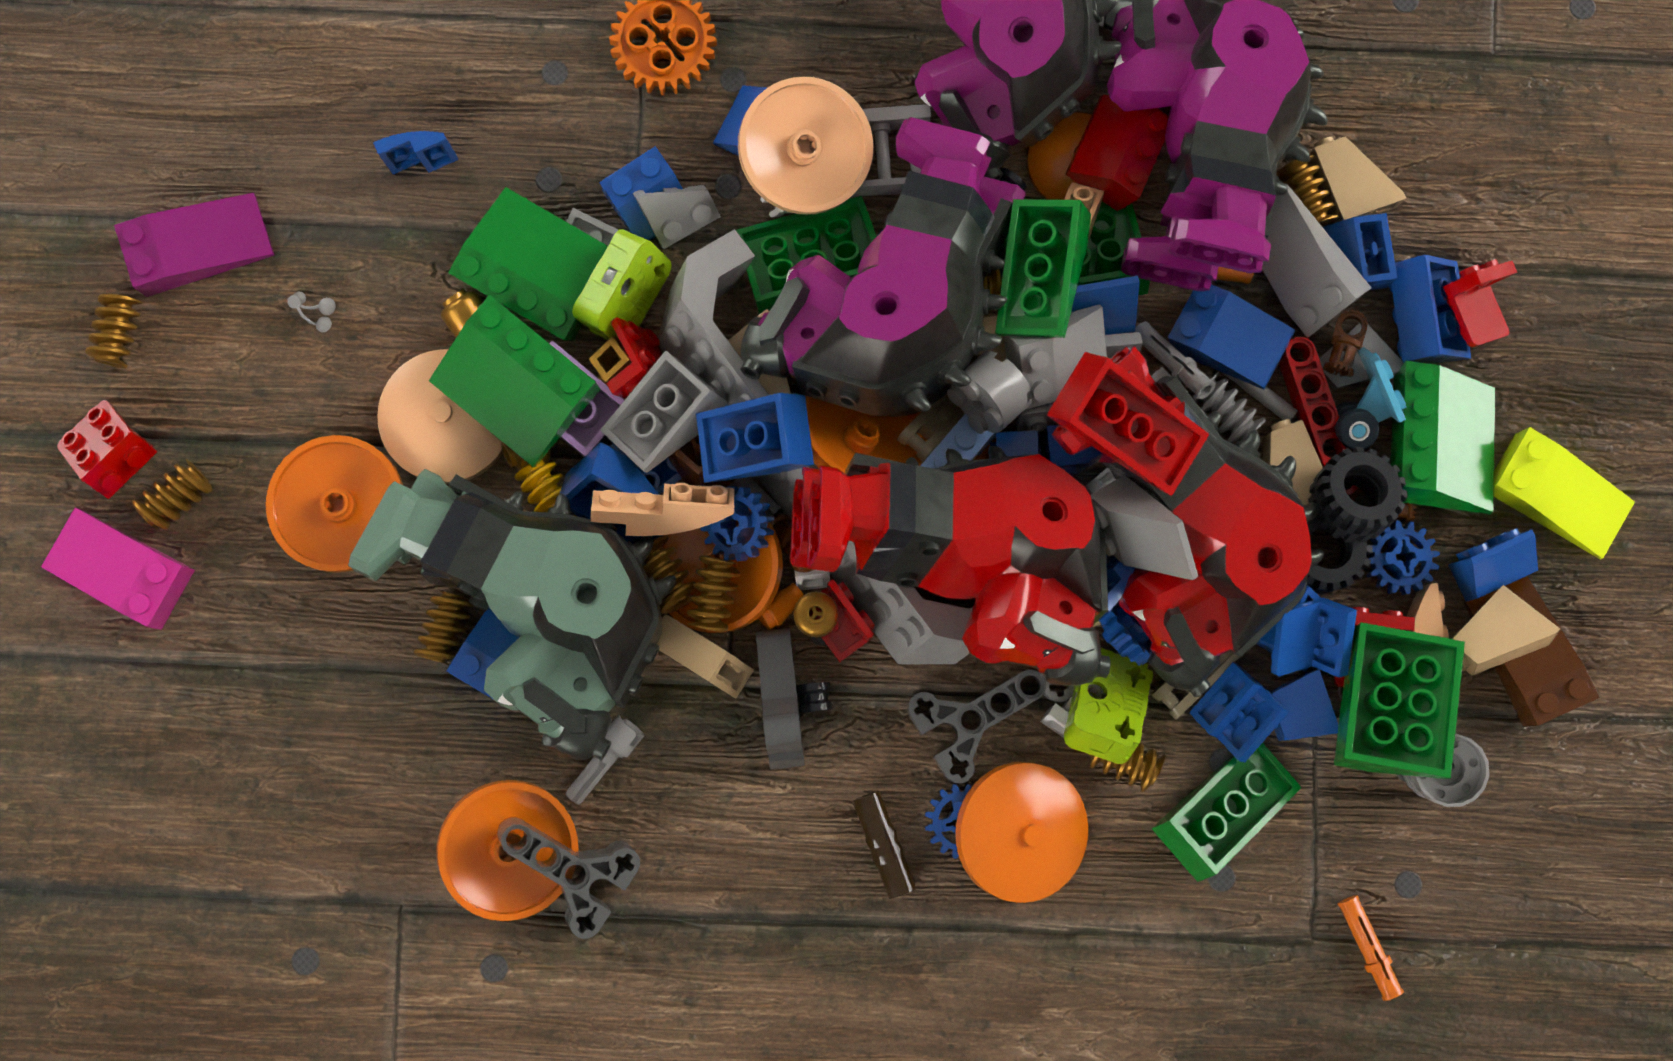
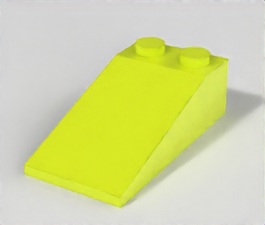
(1560, 492)

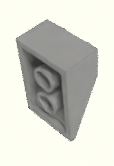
(1050, 361)
(661, 412)
(1143, 530)

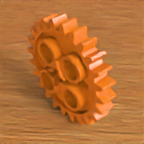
(640, 60)

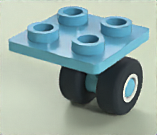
(1359, 422)

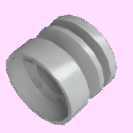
(1467, 778)

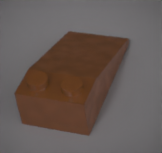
(1547, 679)

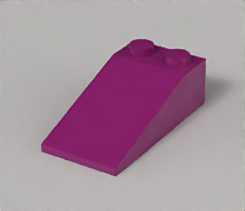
(192, 242)

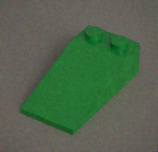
(1042, 267)
(1226, 812)

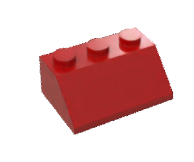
(1118, 151)

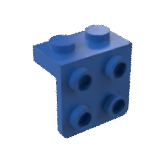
(1314, 636)

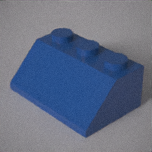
(1421, 311)

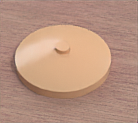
(805, 145)
(428, 428)

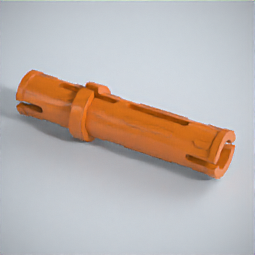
(1376, 961)

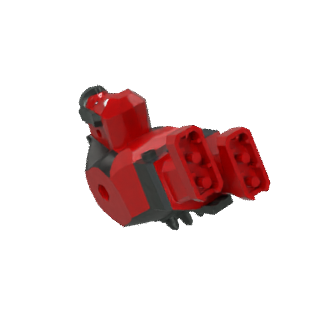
(980, 529)
(1244, 540)

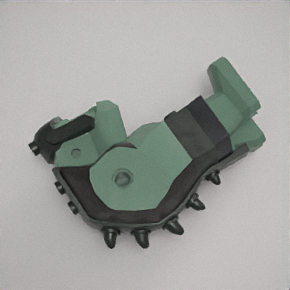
(552, 579)

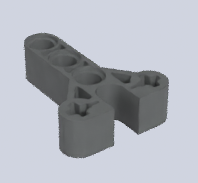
(779, 699)
(968, 740)
(595, 865)

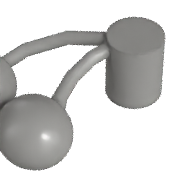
(326, 307)

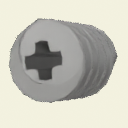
(1232, 412)

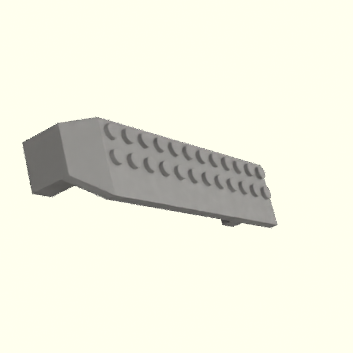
(904, 622)

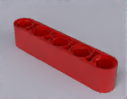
(1319, 401)

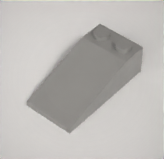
(1308, 267)

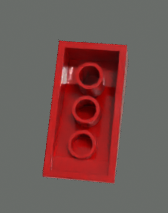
(1128, 422)

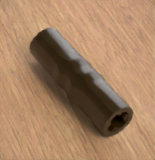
(884, 844)

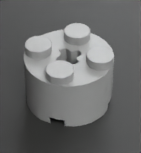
(994, 394)

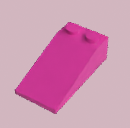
(117, 569)

